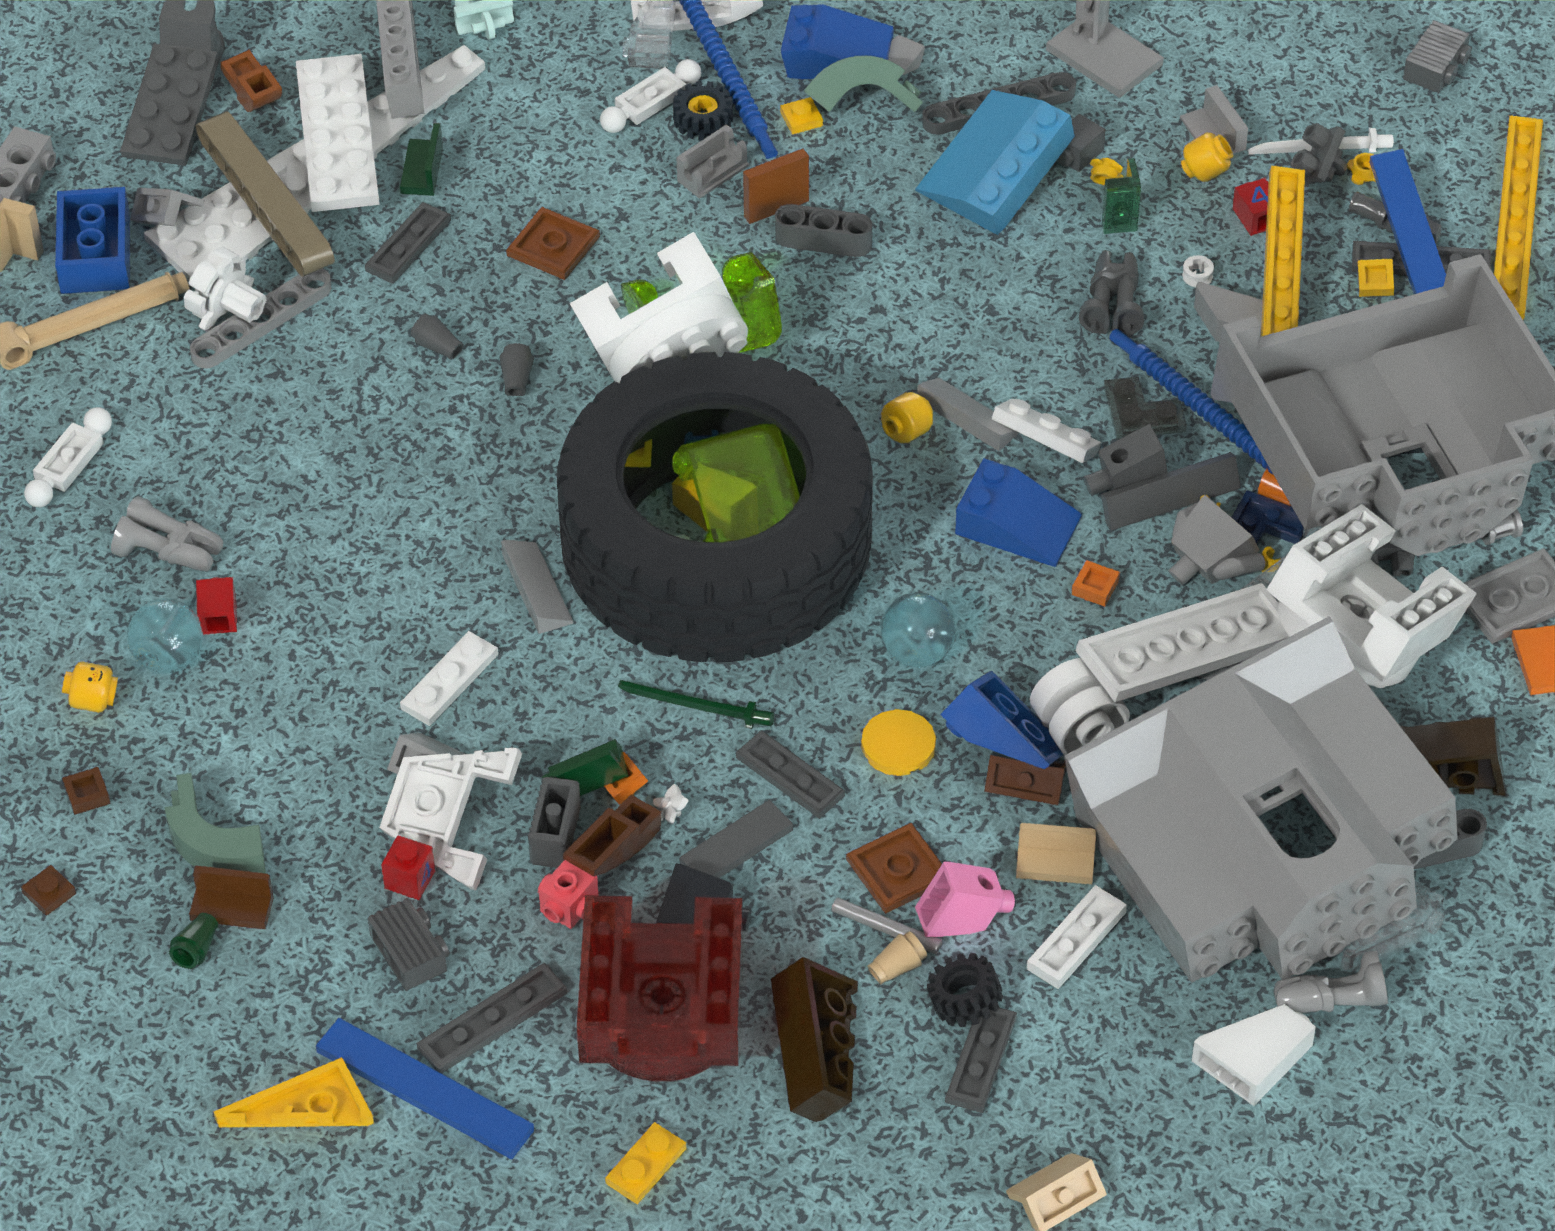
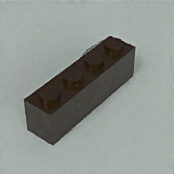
(1462, 753)
(815, 1037)

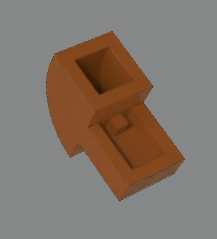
(251, 81)

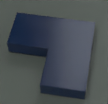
(1265, 515)

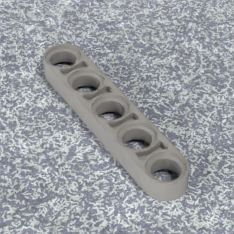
(252, 331)

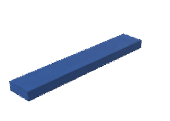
(1408, 221)
(426, 1088)

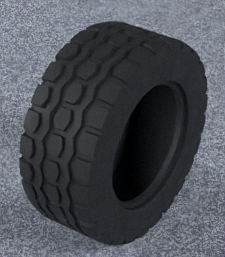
(714, 594)

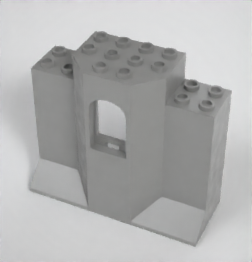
(1402, 375)
(1183, 804)

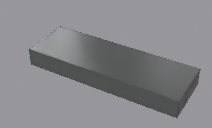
(407, 242)
(790, 774)
(739, 841)
(980, 1060)

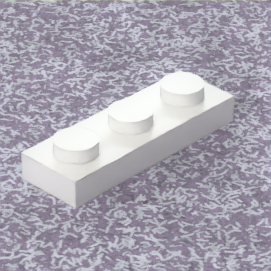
(1046, 430)
(449, 678)
(1076, 937)

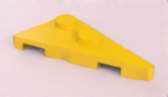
(312, 1099)

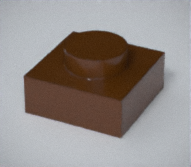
(86, 790)
(48, 890)

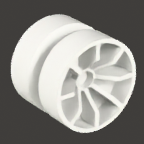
(1075, 706)

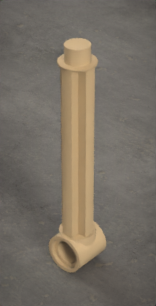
(19, 342)

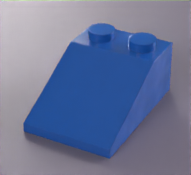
(825, 35)
(1015, 514)
(998, 720)

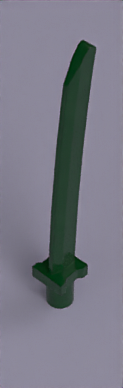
(749, 714)

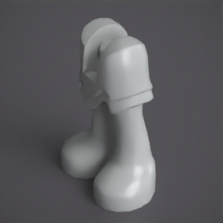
(184, 545)
(1321, 993)

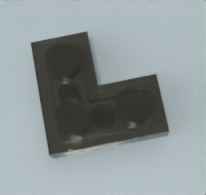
(1131, 411)

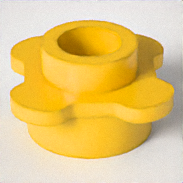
(1361, 168)
(1105, 169)

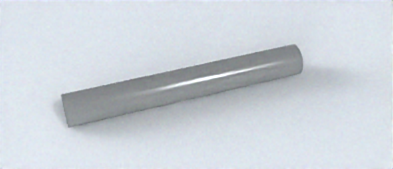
(883, 923)

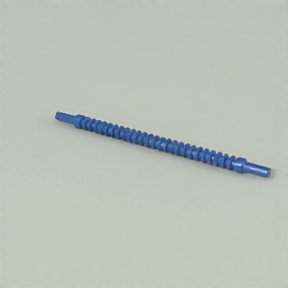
(729, 75)
(1190, 395)

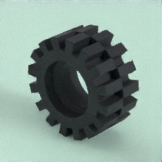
(970, 1004)

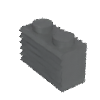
(1437, 57)
(554, 821)
(408, 944)

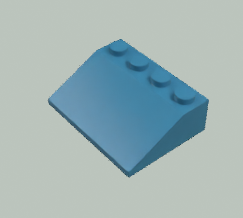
(998, 158)

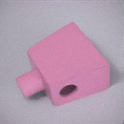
(962, 900)

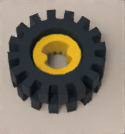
(692, 99)

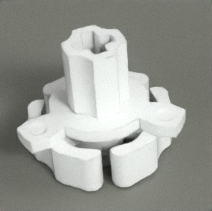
(222, 288)

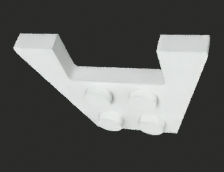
(432, 799)

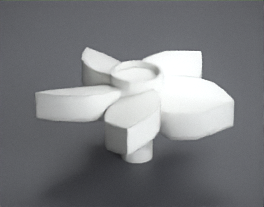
(671, 804)

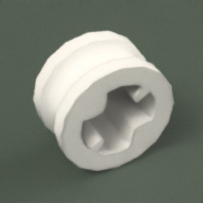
(1201, 263)

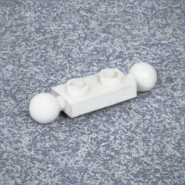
(649, 96)
(68, 457)

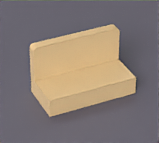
(18, 231)
(1056, 853)
(1058, 1191)

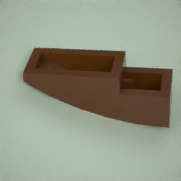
(615, 837)

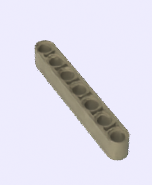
(265, 194)

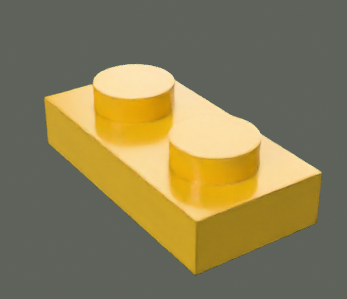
(645, 1163)

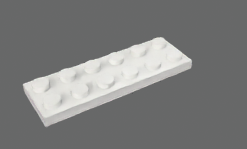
(337, 133)
(1183, 642)

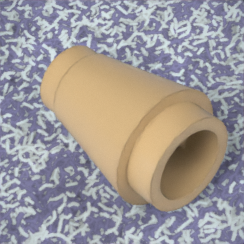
(898, 957)

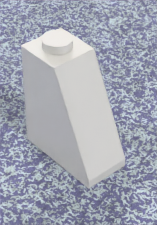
(1255, 1051)

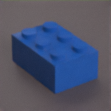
(93, 240)

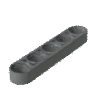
(1040, 86)

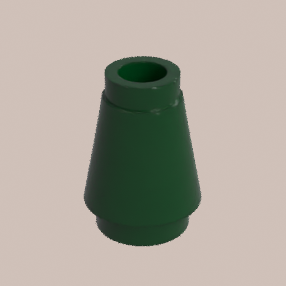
(193, 941)

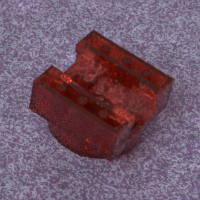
(640, 966)

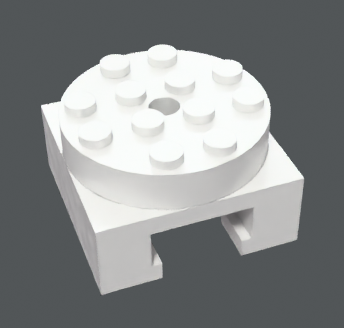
(682, 322)
(1374, 613)

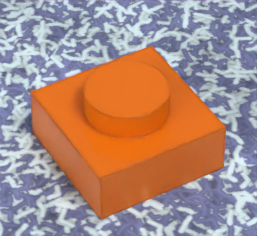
(1095, 583)
(629, 785)

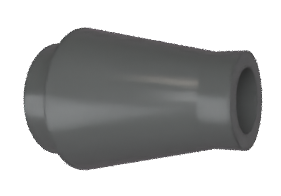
(435, 336)
(516, 367)

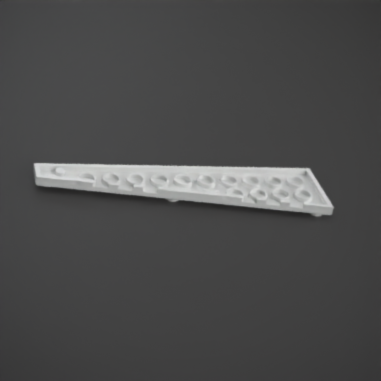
(229, 221)

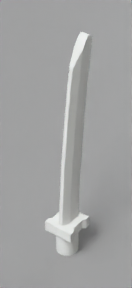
(1371, 142)

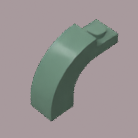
(858, 70)
(207, 844)

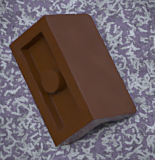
(1023, 780)
(232, 896)

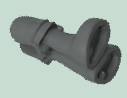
(1108, 281)

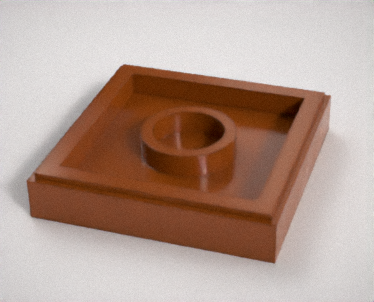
(775, 185)
(553, 243)
(895, 867)

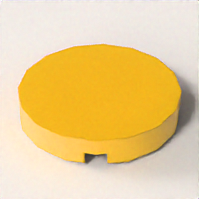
(898, 742)

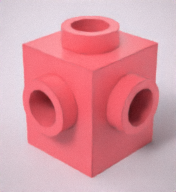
(564, 894)

